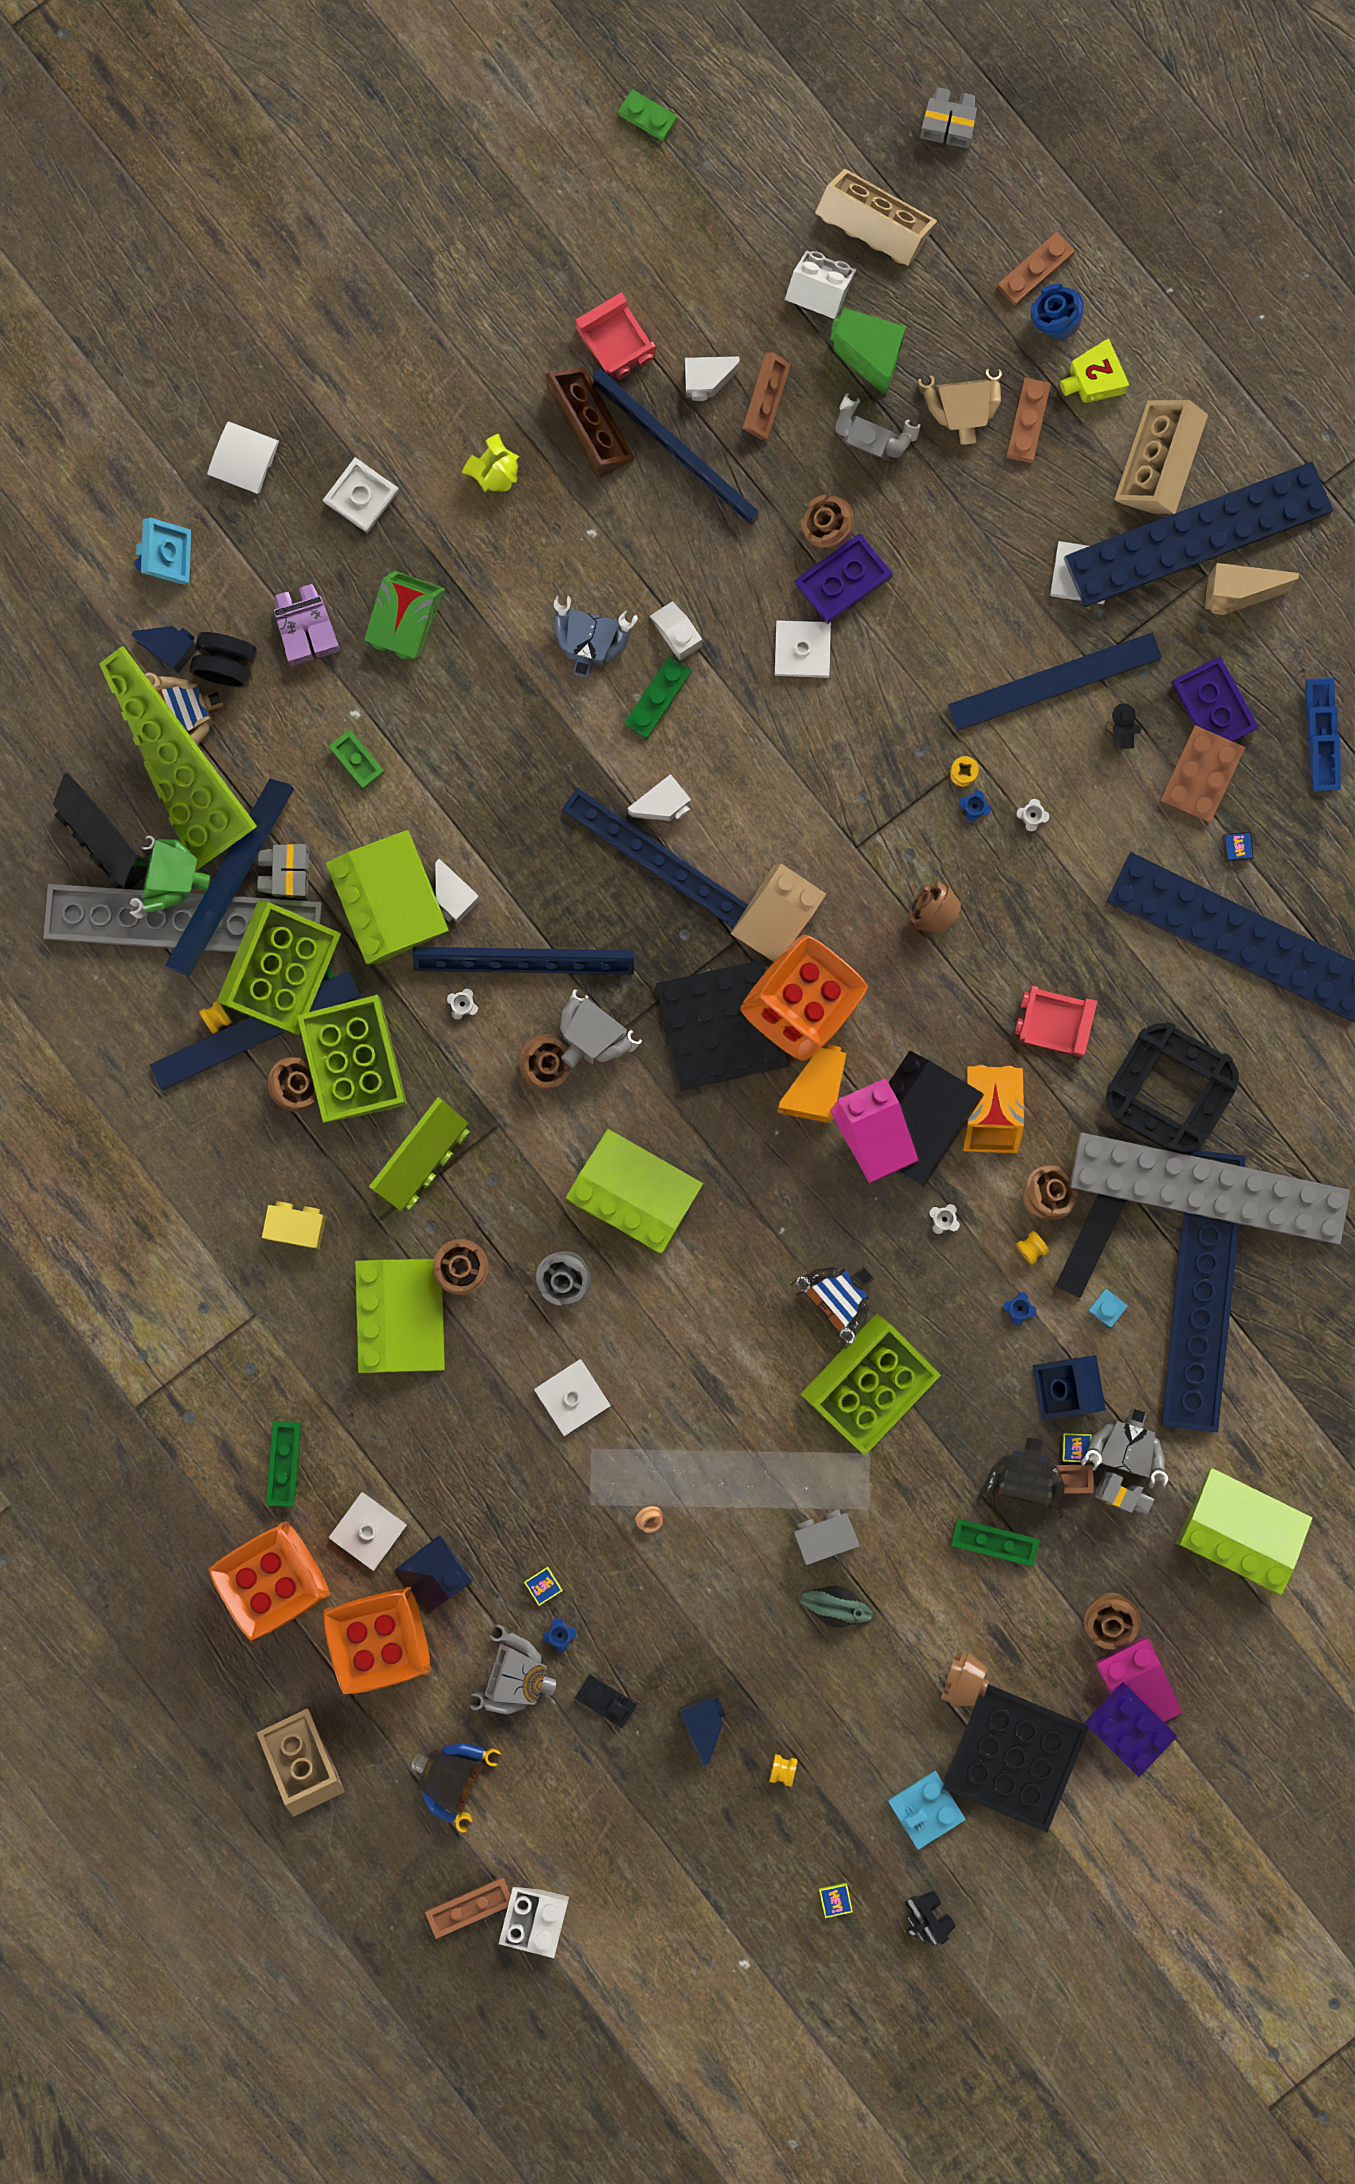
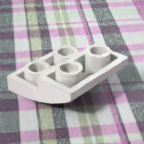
(243, 457)

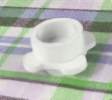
(1040, 815)
(456, 999)
(951, 1223)

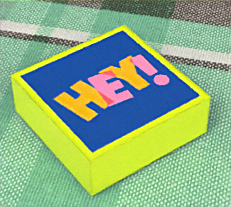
(1075, 1447)
(543, 1586)
(835, 1900)

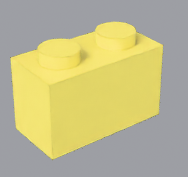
(294, 1226)

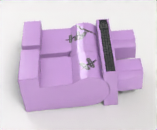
(305, 617)

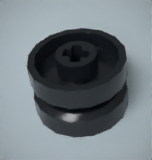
(223, 659)

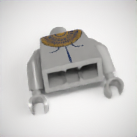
(515, 1677)

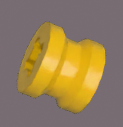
(960, 775)
(215, 1017)
(1032, 1248)
(783, 1770)

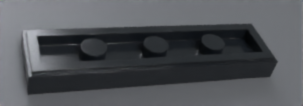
(1090, 1244)

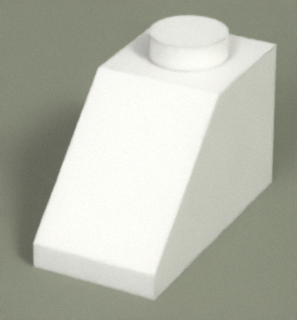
(708, 375)
(677, 630)
(662, 802)
(453, 894)

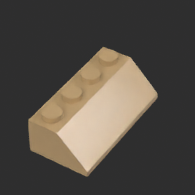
(875, 217)
(1161, 456)

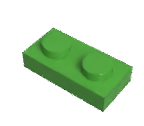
(647, 115)
(356, 759)

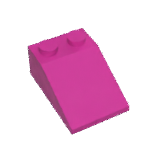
(875, 1130)
(1143, 1673)

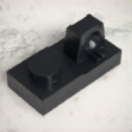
(605, 1700)

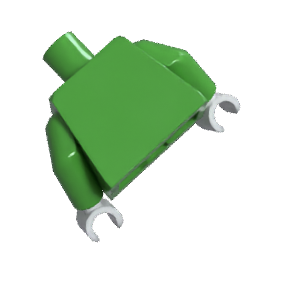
(168, 876)

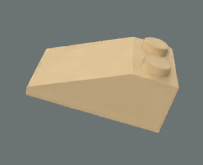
(1242, 586)
(778, 912)
(300, 1762)

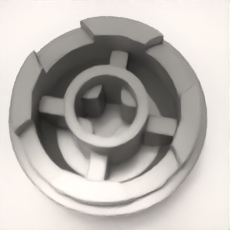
(563, 1278)

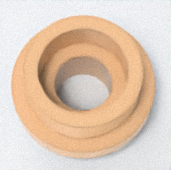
(649, 1519)

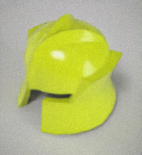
(495, 468)

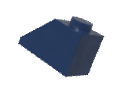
(168, 645)

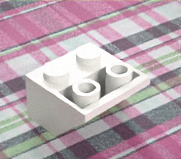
(820, 284)
(534, 1921)

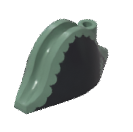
(836, 1606)

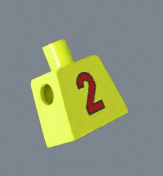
(1096, 375)

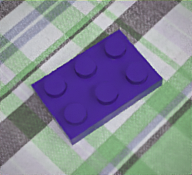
(843, 578)
(1215, 701)
(1130, 1729)

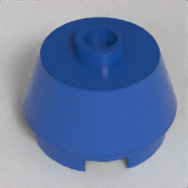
(1057, 311)

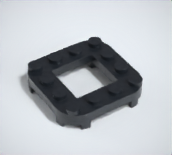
(1194, 1055)

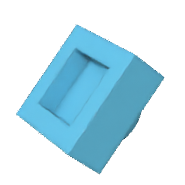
(1107, 1308)

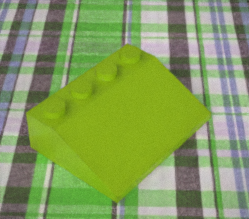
(387, 897)
(278, 966)
(352, 1059)
(421, 1155)
(634, 1191)
(399, 1316)
(870, 1384)
(1245, 1531)

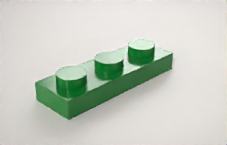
(657, 697)
(283, 1464)
(994, 1542)

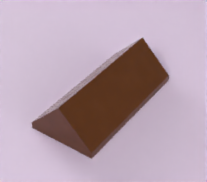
(589, 420)

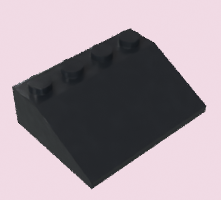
(99, 834)
(934, 1111)

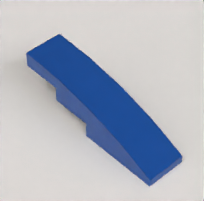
(1323, 734)

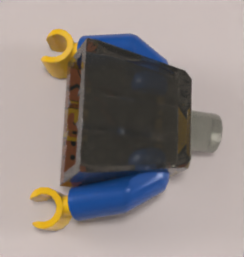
(450, 1778)

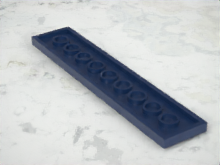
(1198, 534)
(1236, 934)
(1200, 1317)

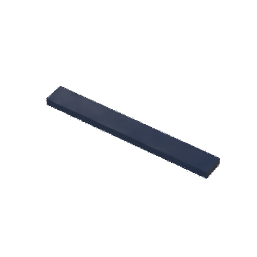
(675, 446)
(1054, 681)
(655, 857)
(228, 879)
(523, 960)
(242, 1036)

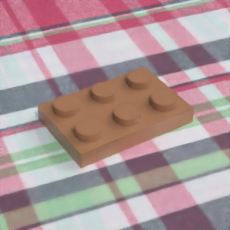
(1202, 773)

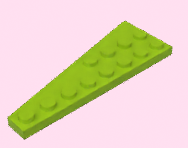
(193, 792)

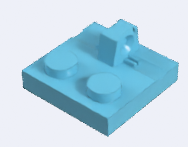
(165, 551)
(926, 1809)

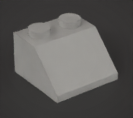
(825, 1537)

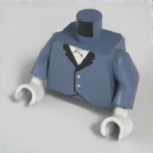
(590, 637)

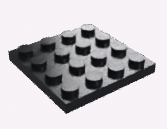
(708, 1030)
(1015, 1757)

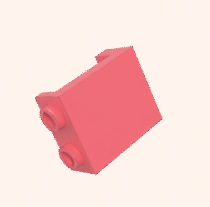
(615, 338)
(1055, 1022)

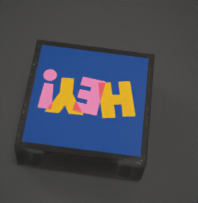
(1238, 847)

